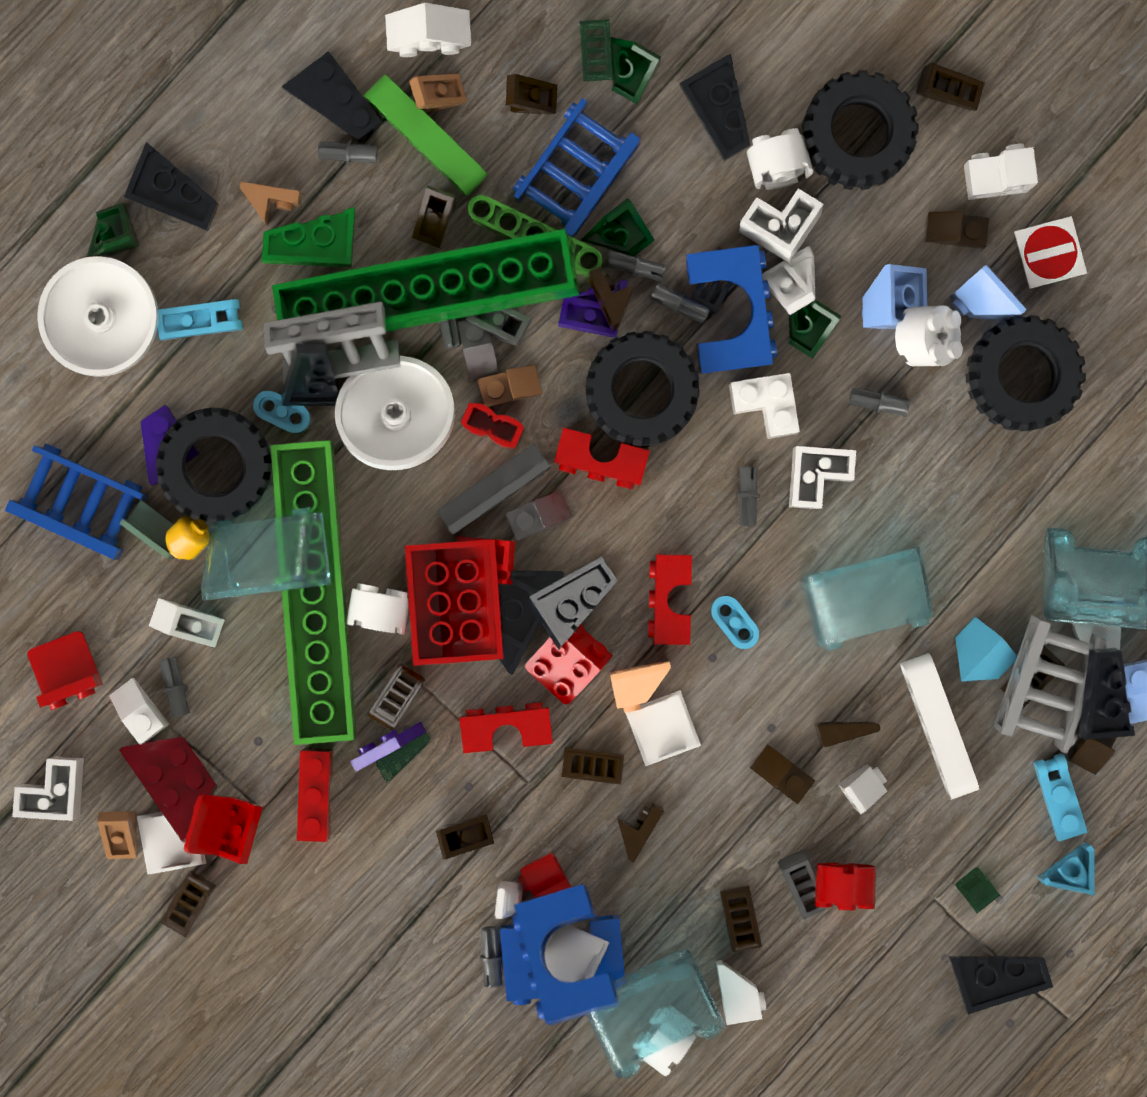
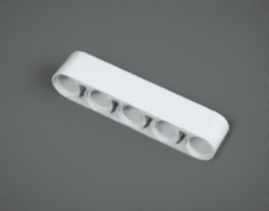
(939, 726)

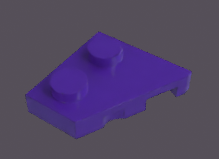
(585, 313)
(153, 430)

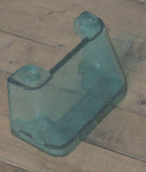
(265, 556)
(1094, 583)
(867, 597)
(655, 1011)

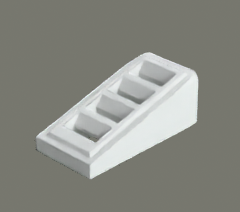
(507, 896)

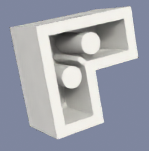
(428, 29)
(1001, 175)
(782, 231)
(771, 395)
(814, 466)
(58, 797)

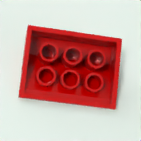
(454, 602)

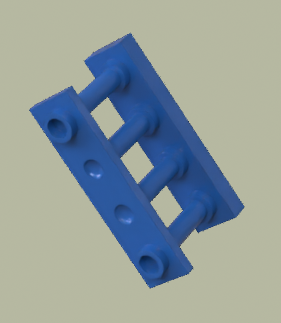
(605, 171)
(53, 518)

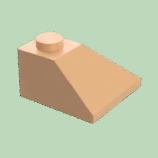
(637, 684)

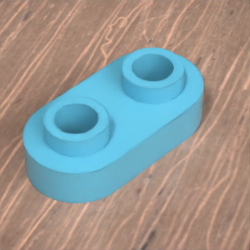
(281, 414)
(734, 622)

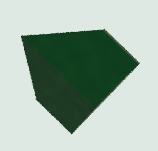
(632, 68)
(621, 231)
(112, 232)
(811, 327)

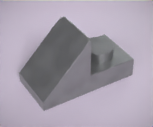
(505, 324)
(477, 351)
(538, 515)

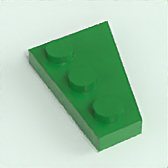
(313, 243)

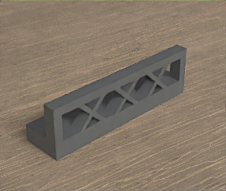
(494, 489)

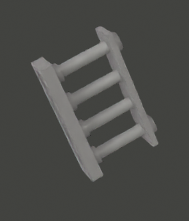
(342, 327)
(1020, 688)

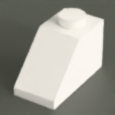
(186, 623)
(138, 711)
(864, 787)
(739, 996)

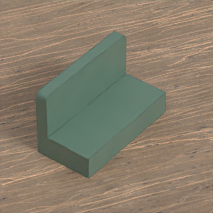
(149, 527)

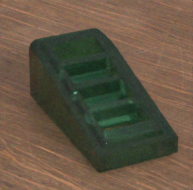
(584, 38)
(394, 762)

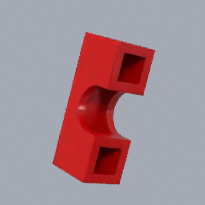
(575, 455)
(668, 573)
(532, 723)
(314, 794)

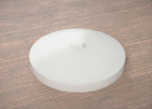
(98, 316)
(395, 415)

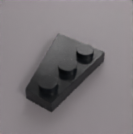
(333, 95)
(718, 106)
(169, 191)
(998, 979)

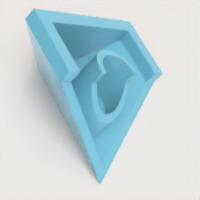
(982, 652)
(1073, 871)

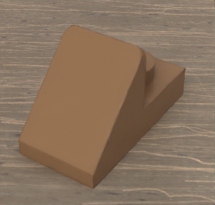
(437, 92)
(263, 196)
(510, 386)
(118, 834)

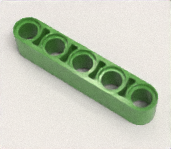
(425, 135)
(524, 225)

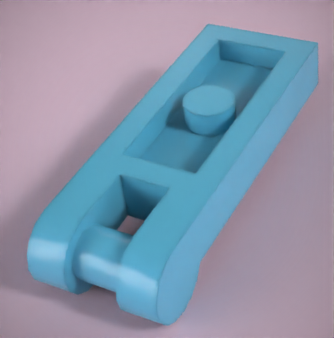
(198, 320)
(1060, 798)

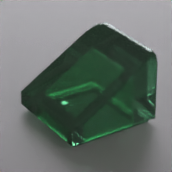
(977, 889)

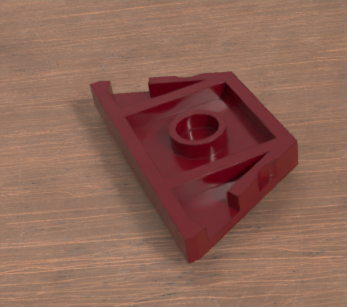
(171, 777)

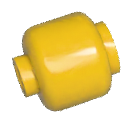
(187, 538)

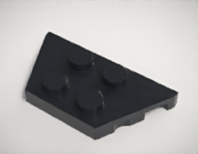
(517, 616)

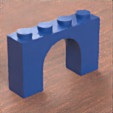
(753, 344)
(537, 922)
(516, 969)

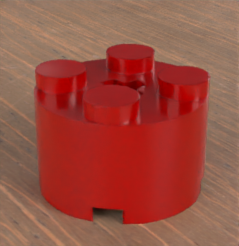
(845, 886)

